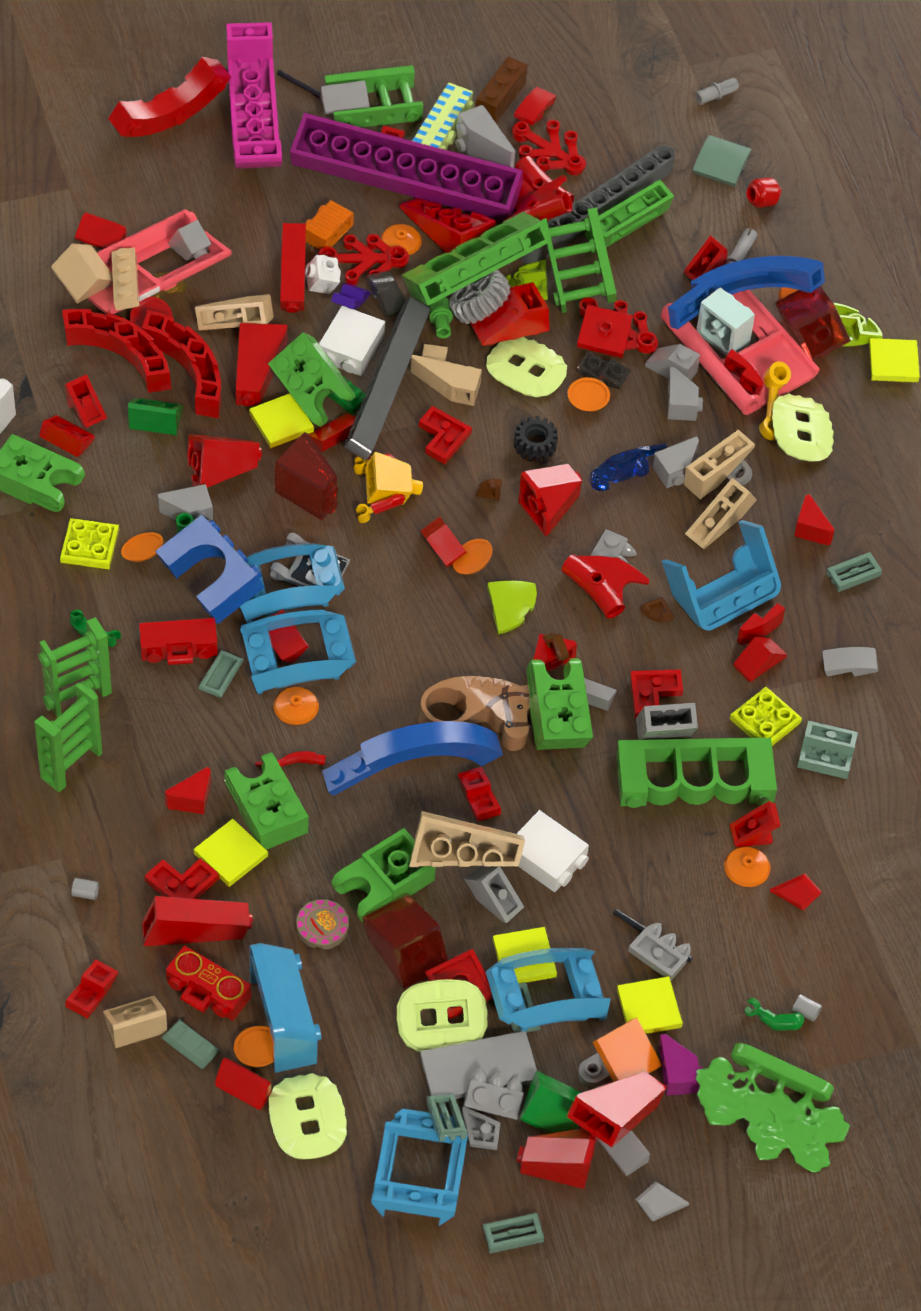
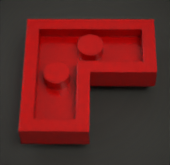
(448, 434)
(652, 684)
(187, 885)

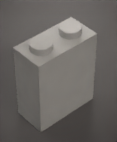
(667, 722)

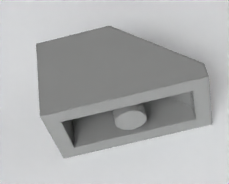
(190, 241)
(674, 356)
(682, 397)
(672, 462)
(188, 500)
(494, 892)

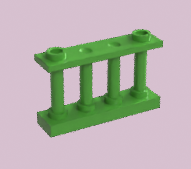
(381, 81)
(601, 266)
(97, 666)
(50, 737)

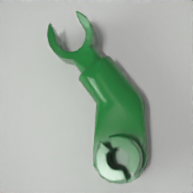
(78, 622)
(777, 1022)

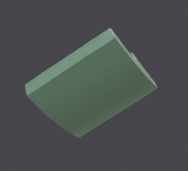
(721, 160)
(827, 749)

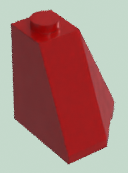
(220, 458)
(548, 494)
(559, 1156)

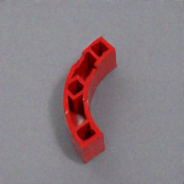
(174, 104)
(123, 338)
(193, 354)

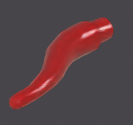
(300, 757)

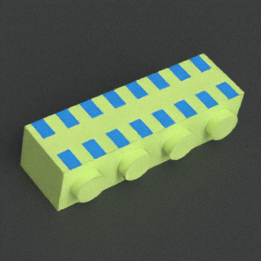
(440, 125)

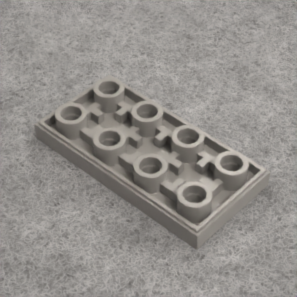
(451, 1066)

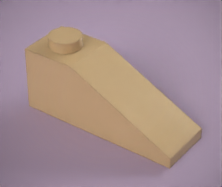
(235, 311)
(715, 465)
(721, 514)

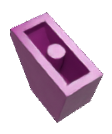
(678, 1067)

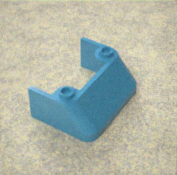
(735, 593)
(285, 1006)

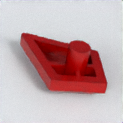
(798, 891)

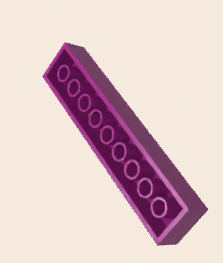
(406, 167)

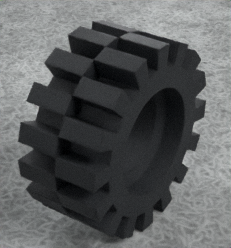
(537, 428)

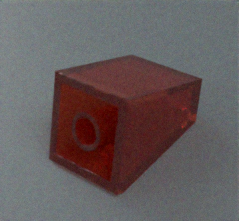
(813, 322)
(307, 478)
(406, 939)

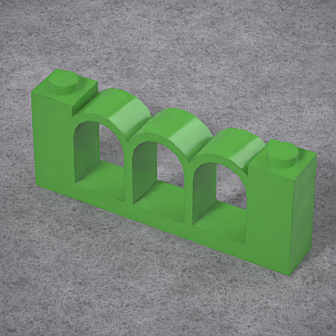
(476, 258)
(637, 789)

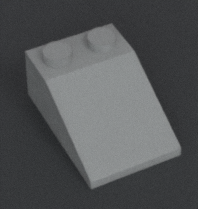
(482, 138)

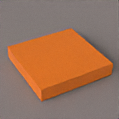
(627, 1051)

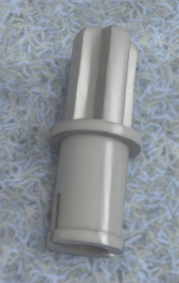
(716, 91)

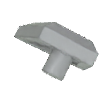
(481, 1130)
(660, 1201)

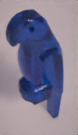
(623, 466)

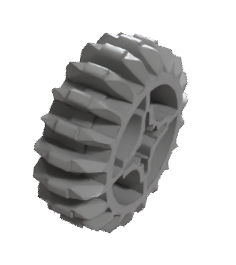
(480, 298)

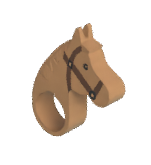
(484, 700)

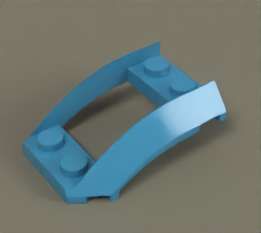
(326, 574)
(262, 657)
(582, 978)
(416, 1198)

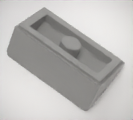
(344, 97)
(599, 695)
(627, 1153)

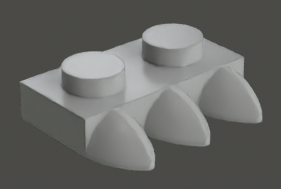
(613, 546)
(659, 952)
(493, 1096)

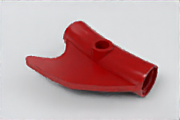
(533, 180)
(546, 203)
(603, 580)

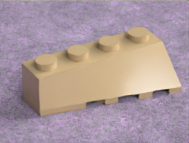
(454, 842)

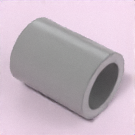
(85, 889)
(807, 1008)

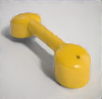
(774, 378)

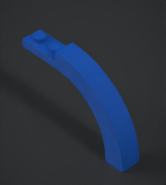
(744, 275)
(413, 742)

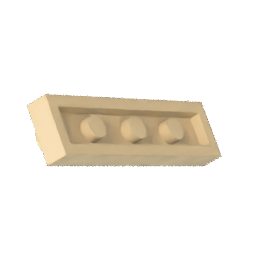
(125, 278)

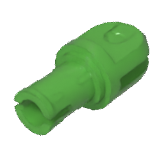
(441, 316)

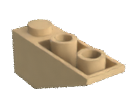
(451, 380)

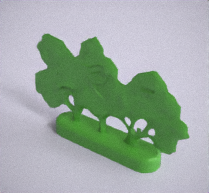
(773, 1116)

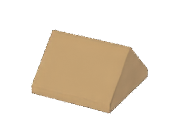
(82, 272)
(136, 1021)

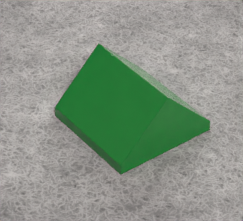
(154, 416)
(549, 1105)

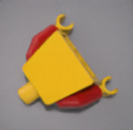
(387, 484)

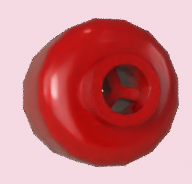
(763, 192)

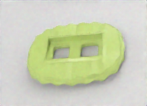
(518, 377)
(786, 427)
(441, 996)
(287, 1119)

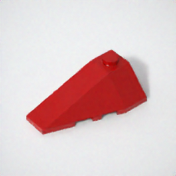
(446, 226)

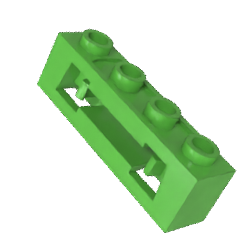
(634, 212)

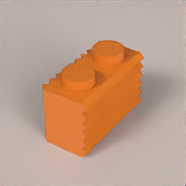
(328, 225)

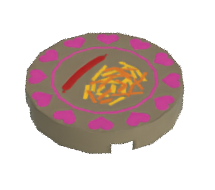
(322, 924)

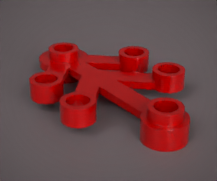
(571, 162)
(390, 256)
(644, 340)

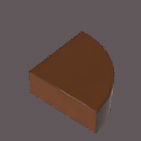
(490, 489)
(657, 610)
(556, 641)

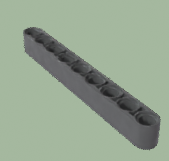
(627, 183)
(387, 378)

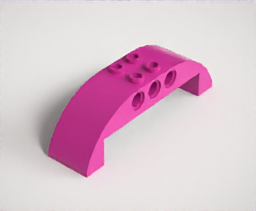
(253, 96)

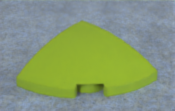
(529, 273)
(857, 327)
(511, 603)

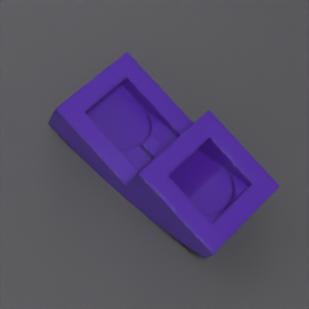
(351, 296)

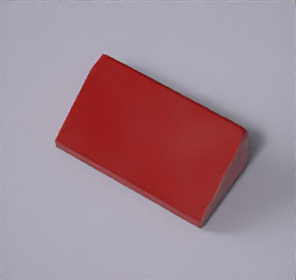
(99, 231)
(333, 432)
(66, 435)
(288, 642)
(243, 1084)

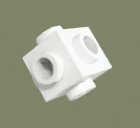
(322, 274)

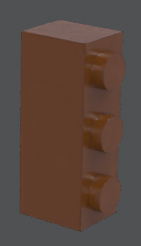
(503, 88)

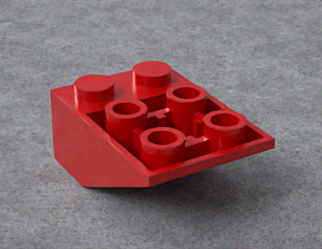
(520, 316)

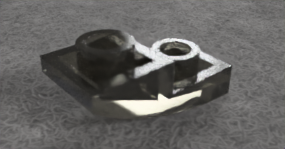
(387, 291)
(610, 373)

